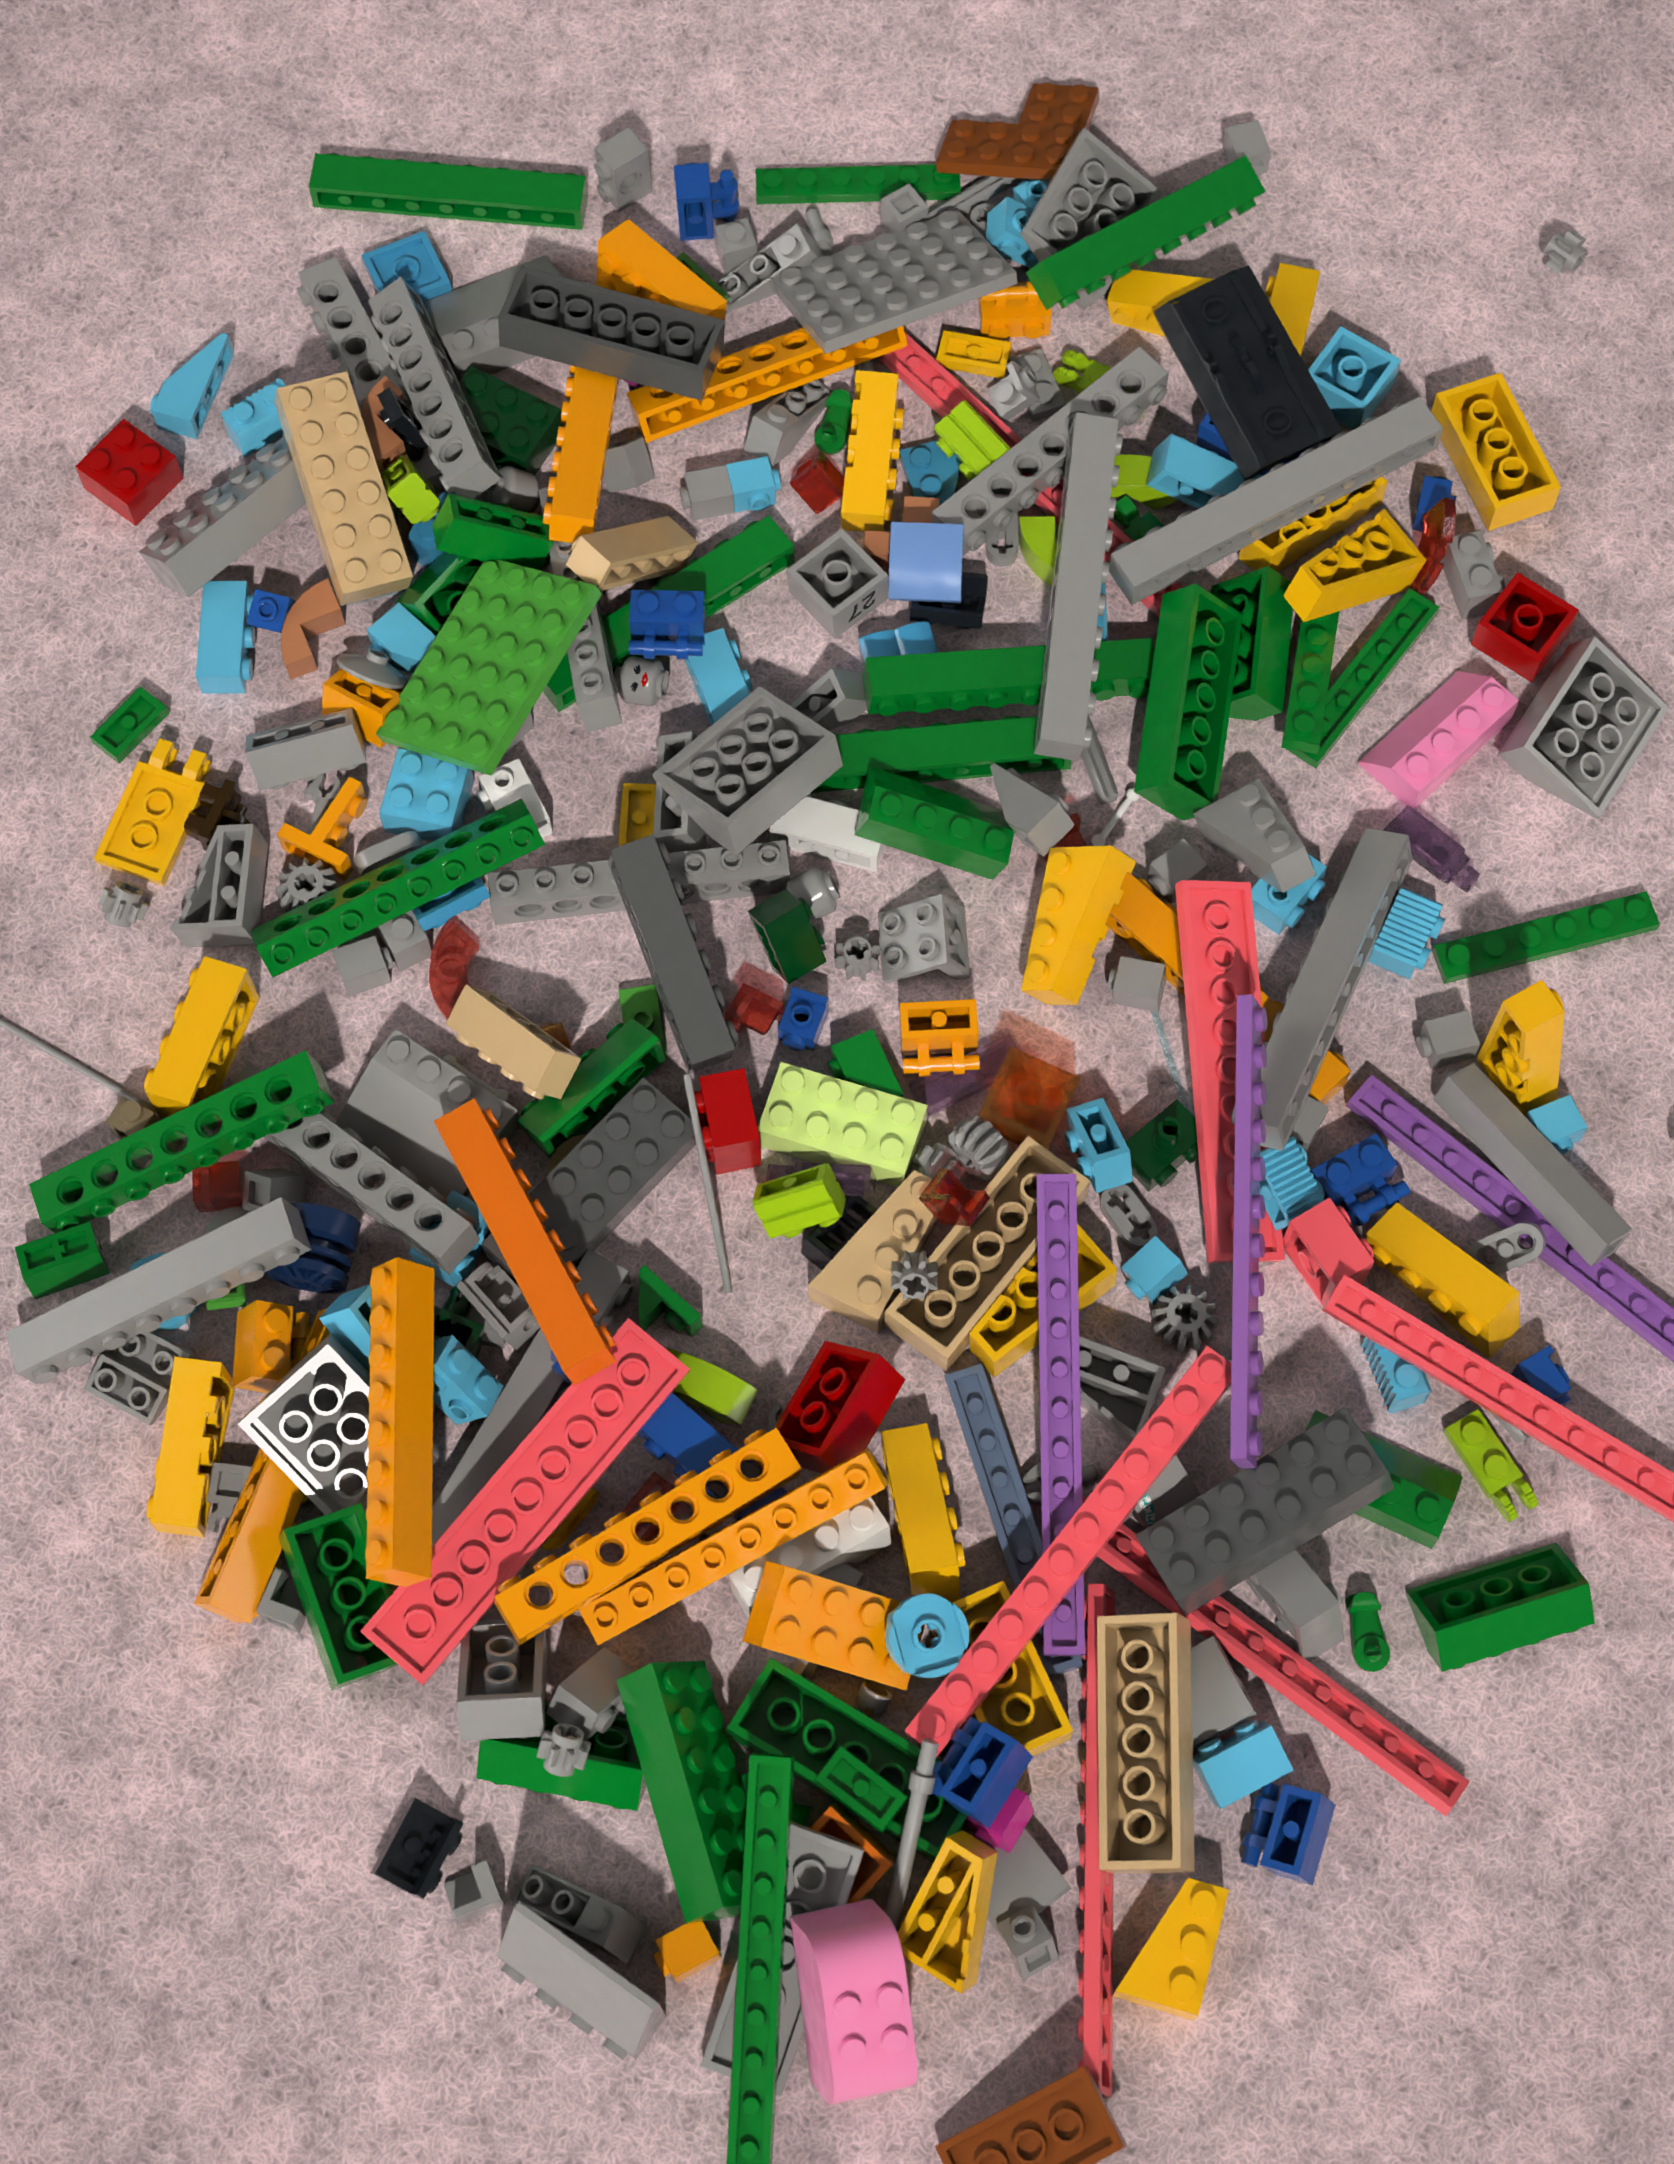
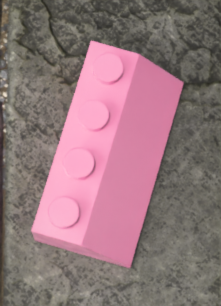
(1440, 736)

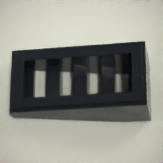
(820, 1247)

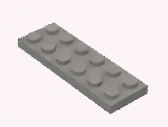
(818, 1878)

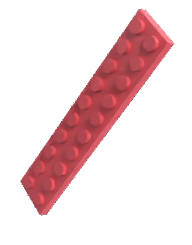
(1216, 967)
(525, 1503)

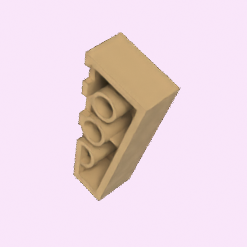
(860, 1274)

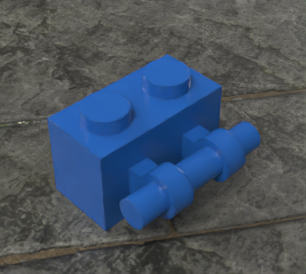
(695, 199)
(667, 623)
(1358, 1172)
(980, 1770)
(1295, 1833)

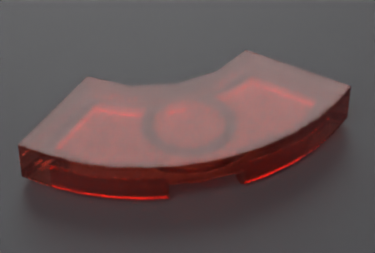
(1436, 534)
(450, 967)

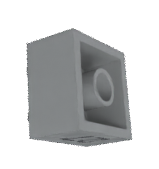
(838, 583)

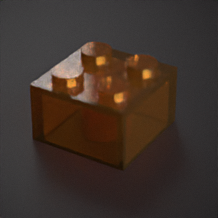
(1029, 1098)

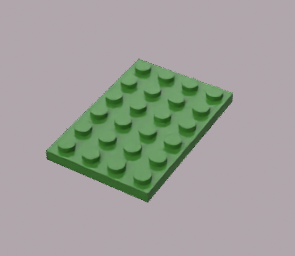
(489, 665)

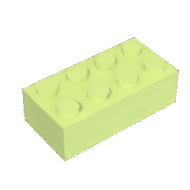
(841, 1123)

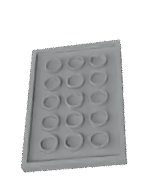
(892, 280)

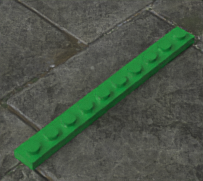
(760, 1959)

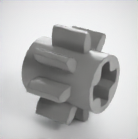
(1565, 252)
(123, 904)
(848, 960)
(933, 1158)
(914, 1275)
(563, 1750)

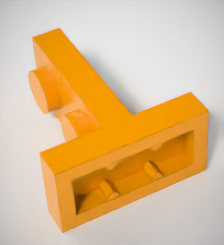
(329, 831)

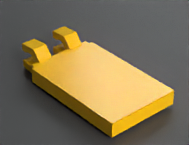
(151, 815)

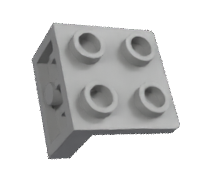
(923, 939)

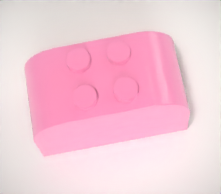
(854, 2001)

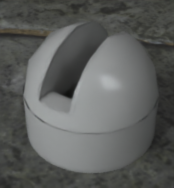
(873, 1696)

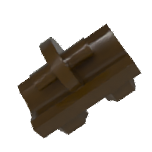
(224, 811)

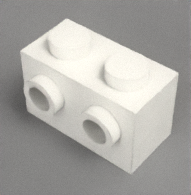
(508, 785)

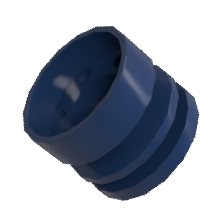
(325, 1266)

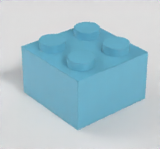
(1353, 376)
(425, 796)

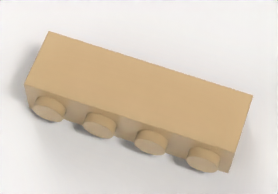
(631, 553)
(513, 1043)

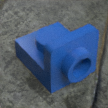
(269, 610)

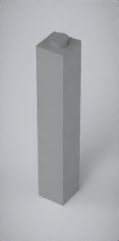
(1532, 1163)

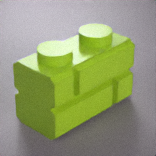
(969, 439)
(410, 490)
(799, 1201)

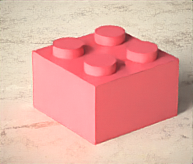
(1327, 1248)

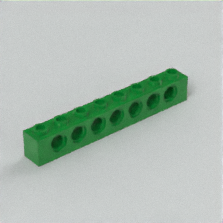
(397, 887)
(161, 1141)

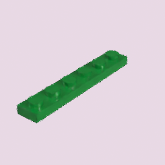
(851, 183)
(1371, 669)
(1310, 684)
(1545, 937)

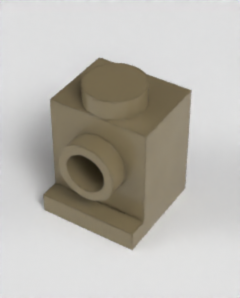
(131, 1117)

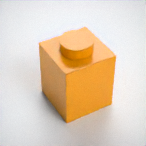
(685, 1951)

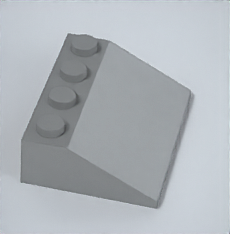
(1084, 197)
(469, 321)
(1584, 727)
(750, 768)
(402, 1098)
(319, 1426)
(579, 1983)

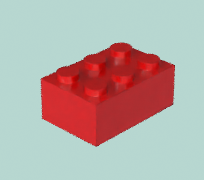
(838, 1406)

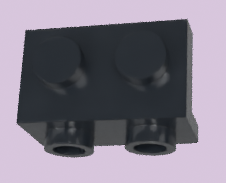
(964, 614)
(418, 1849)

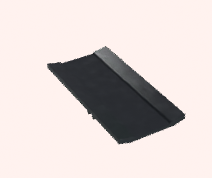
(1246, 371)

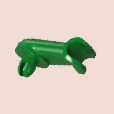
(833, 431)
(1368, 1638)

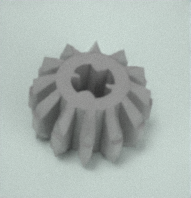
(294, 884)
(979, 1147)
(1198, 1312)

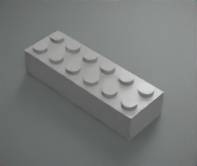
(226, 521)

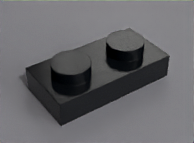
(398, 416)

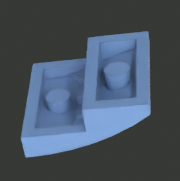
(926, 562)

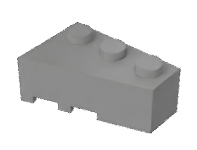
(1258, 835)
(228, 890)
(1118, 1387)
(1301, 1603)

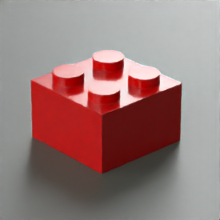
(129, 472)
(1524, 627)
(728, 1121)

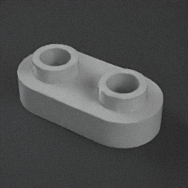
(1509, 1248)

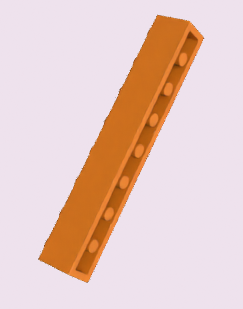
(525, 1241)

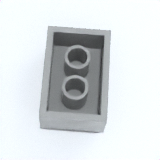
(501, 1683)

